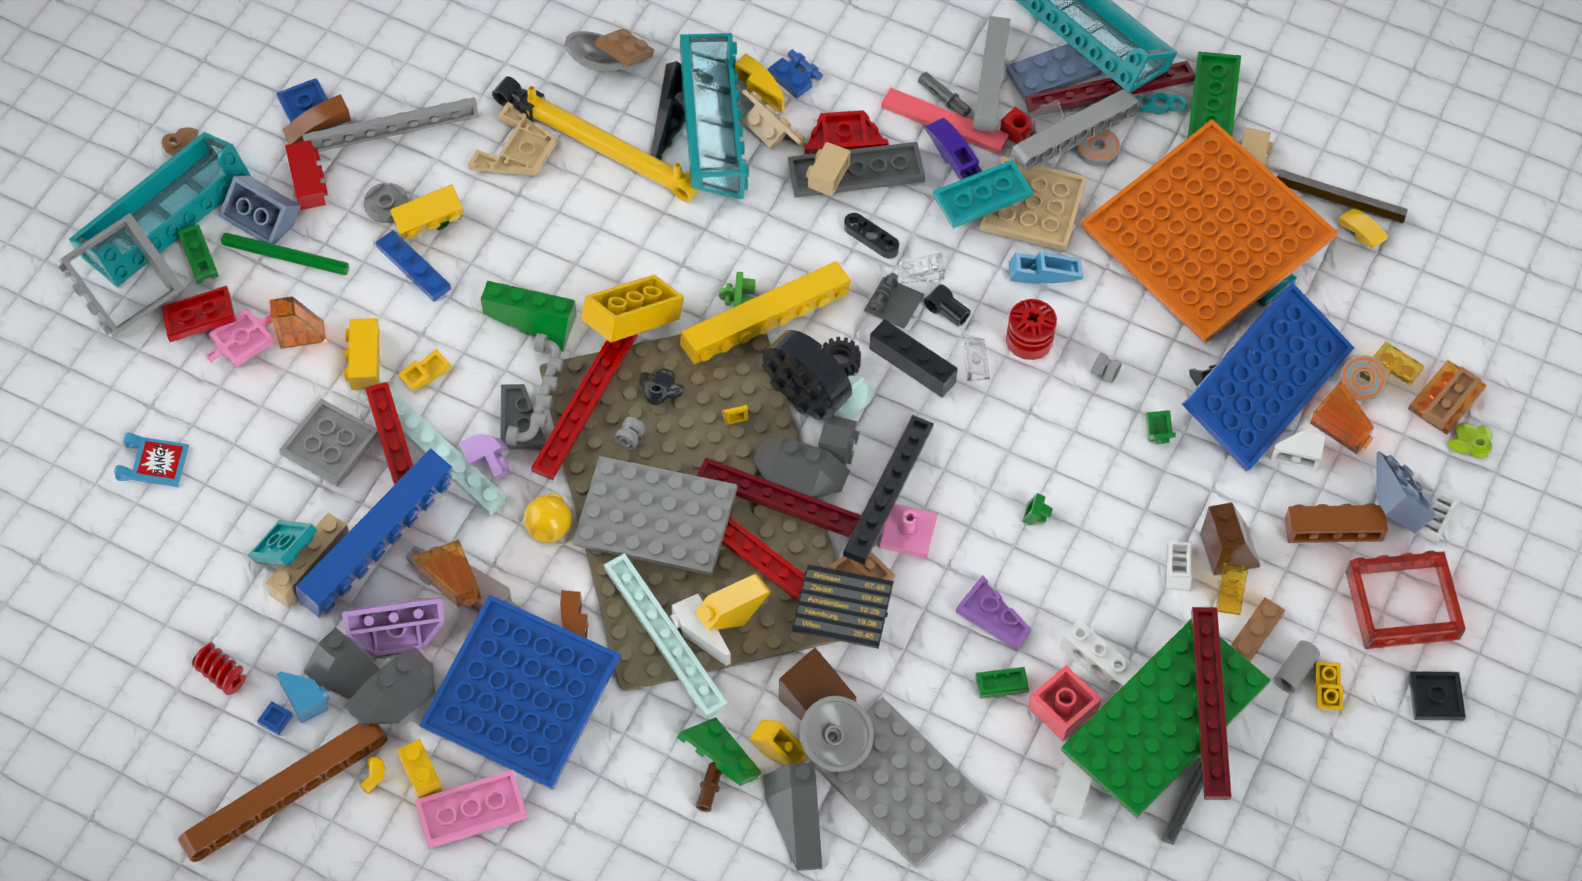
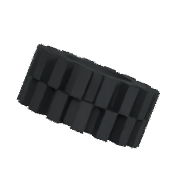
(847, 349)

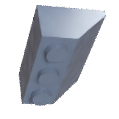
(258, 209)

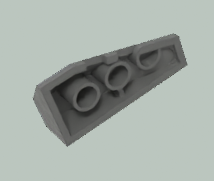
(340, 665)
(794, 805)

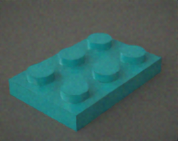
(283, 543)

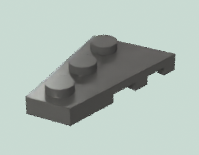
(517, 412)

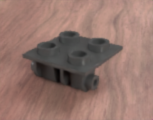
(894, 301)

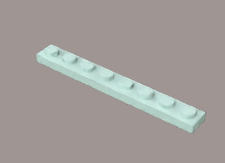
(463, 474)
(665, 636)

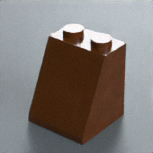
(1227, 538)
(809, 682)

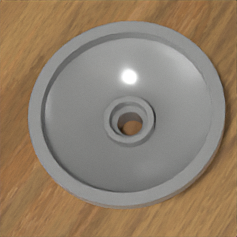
(582, 49)
(851, 730)

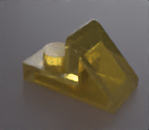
(1231, 588)

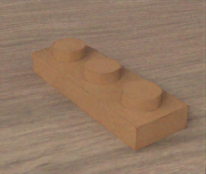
(1451, 398)
(1258, 628)

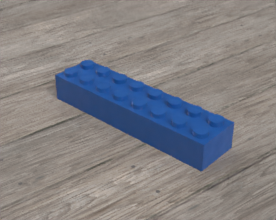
(374, 533)

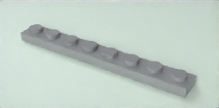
(393, 125)

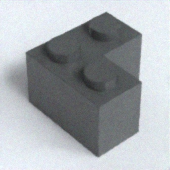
(839, 438)

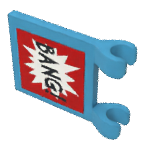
(155, 462)

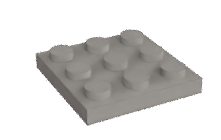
(329, 442)

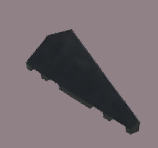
(670, 112)

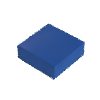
(275, 718)

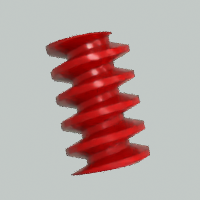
(219, 669)

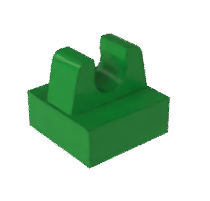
(1037, 510)

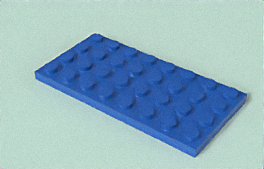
(1268, 376)

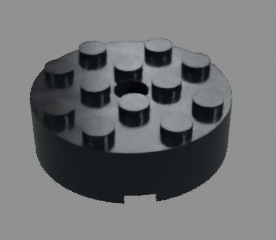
(806, 375)

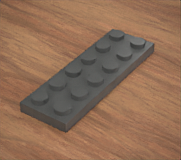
(867, 169)

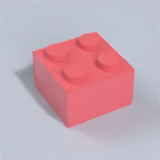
(1064, 703)

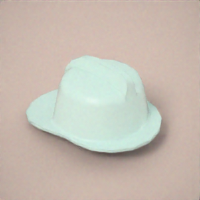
(861, 397)

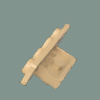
(767, 125)

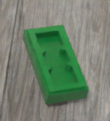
(1002, 682)

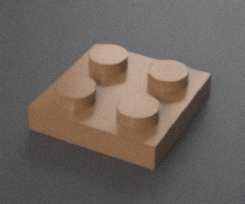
(624, 47)

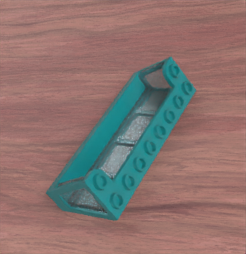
(1106, 38)
(713, 114)
(162, 204)

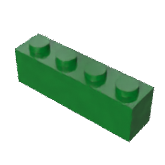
(530, 311)

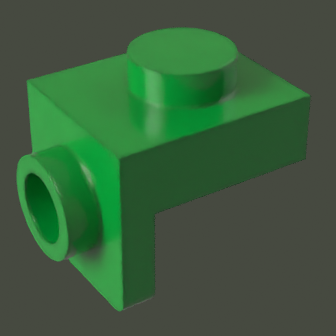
(1159, 426)

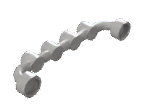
(543, 400)

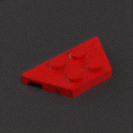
(844, 130)

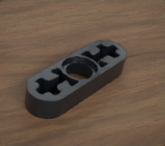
(874, 244)

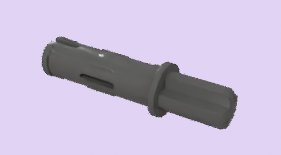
(939, 90)

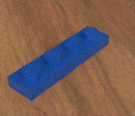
(413, 265)

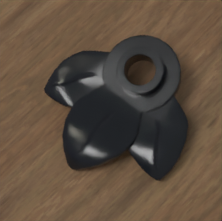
(660, 386)

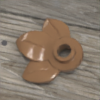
(181, 138)

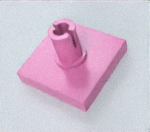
(909, 531)

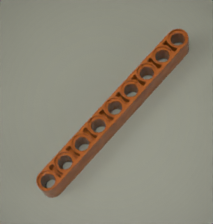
(281, 790)

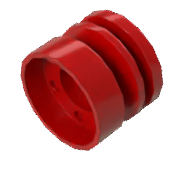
(1031, 329)

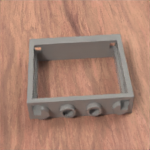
(148, 251)

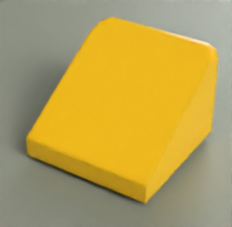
(735, 414)

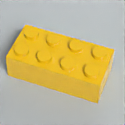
(632, 308)

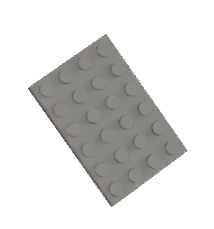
(655, 515)
(907, 787)

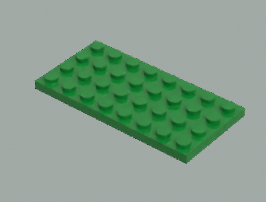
(1152, 723)

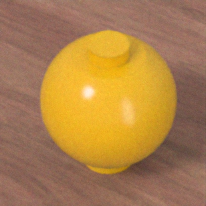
(547, 518)

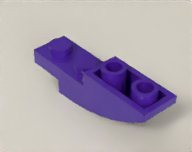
(953, 148)

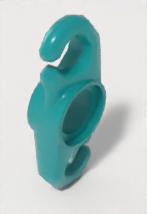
(1168, 99)

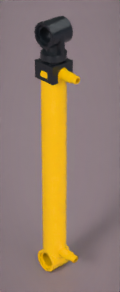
(535, 107)

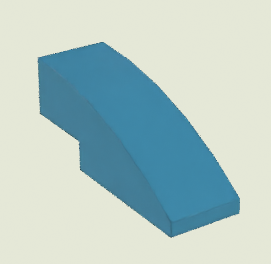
(1044, 268)

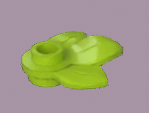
(1472, 440)

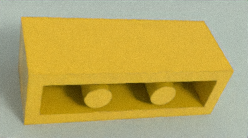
(427, 212)
(363, 353)

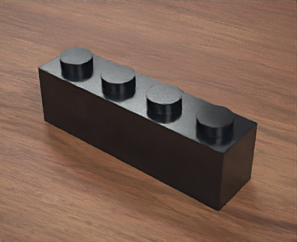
(913, 358)

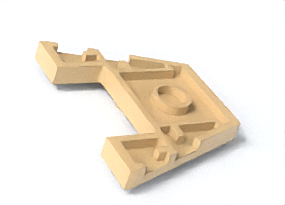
(524, 151)

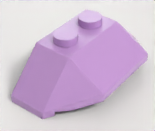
(394, 625)

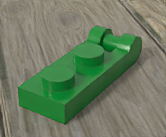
(197, 253)

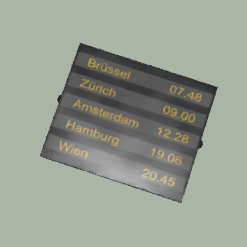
(842, 606)

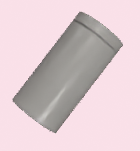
(1296, 666)

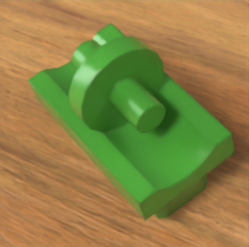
(742, 286)

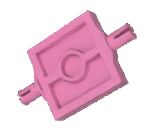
(241, 339)

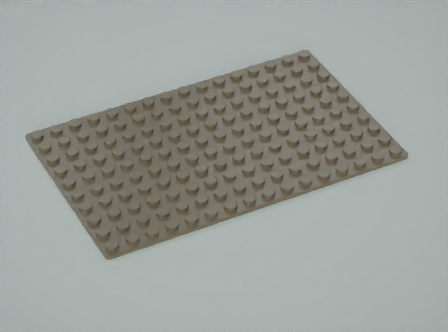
(678, 440)

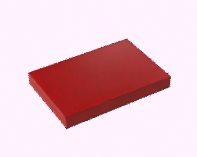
(198, 314)

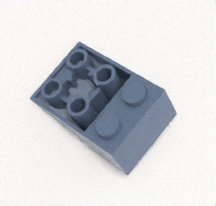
(1401, 494)

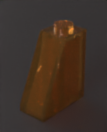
(295, 323)
(1343, 420)
(449, 573)

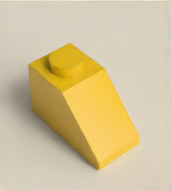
(777, 743)

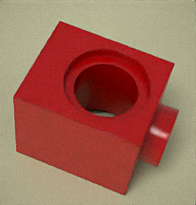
(1016, 125)

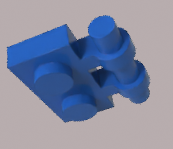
(790, 77)

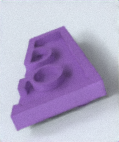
(989, 612)

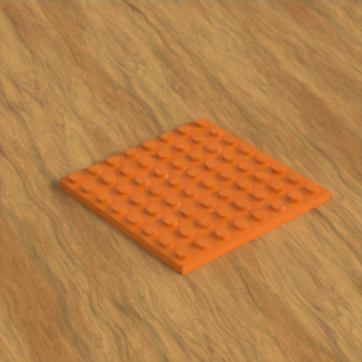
(1208, 230)

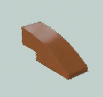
(318, 118)
(571, 613)

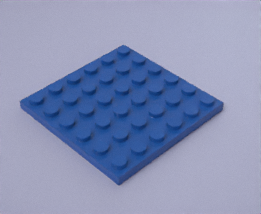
(520, 691)

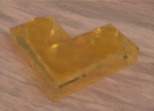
(1397, 363)

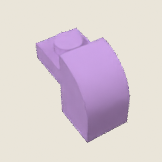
(489, 448)

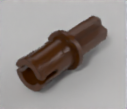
(709, 788)

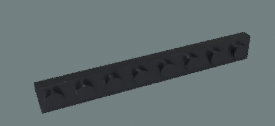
(887, 490)

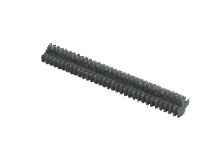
(1184, 807)

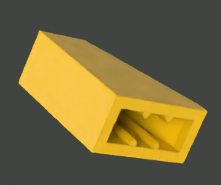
(733, 604)

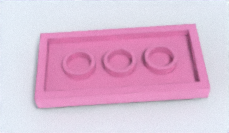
(471, 809)

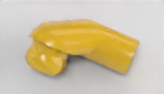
(376, 774)

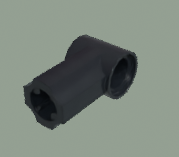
(943, 302)

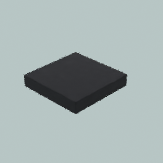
(1436, 695)

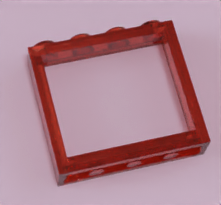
(1411, 634)

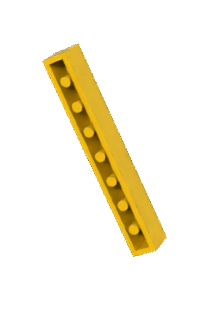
(765, 312)

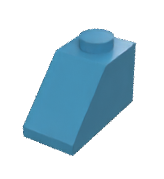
(304, 695)

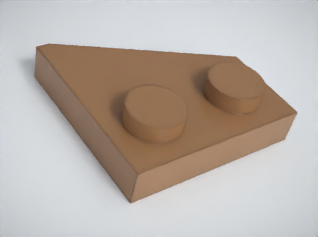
(873, 567)

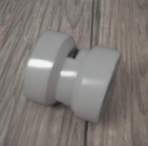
(1106, 367)
(629, 434)

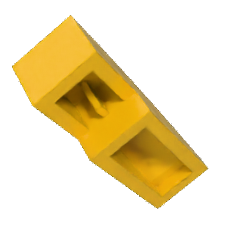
(760, 81)

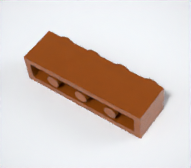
(1335, 523)

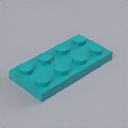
(982, 194)

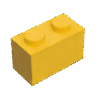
(419, 769)

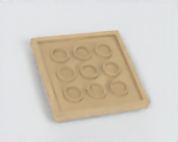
(1046, 216)

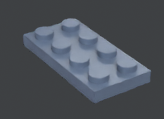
(1051, 70)

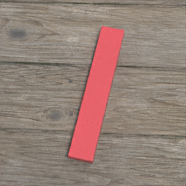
(928, 113)

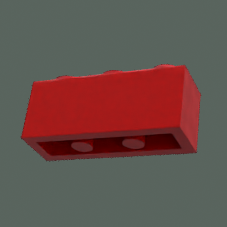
(306, 174)

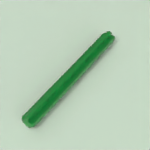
(285, 253)

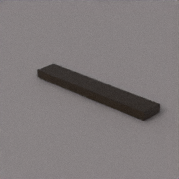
(1343, 196)

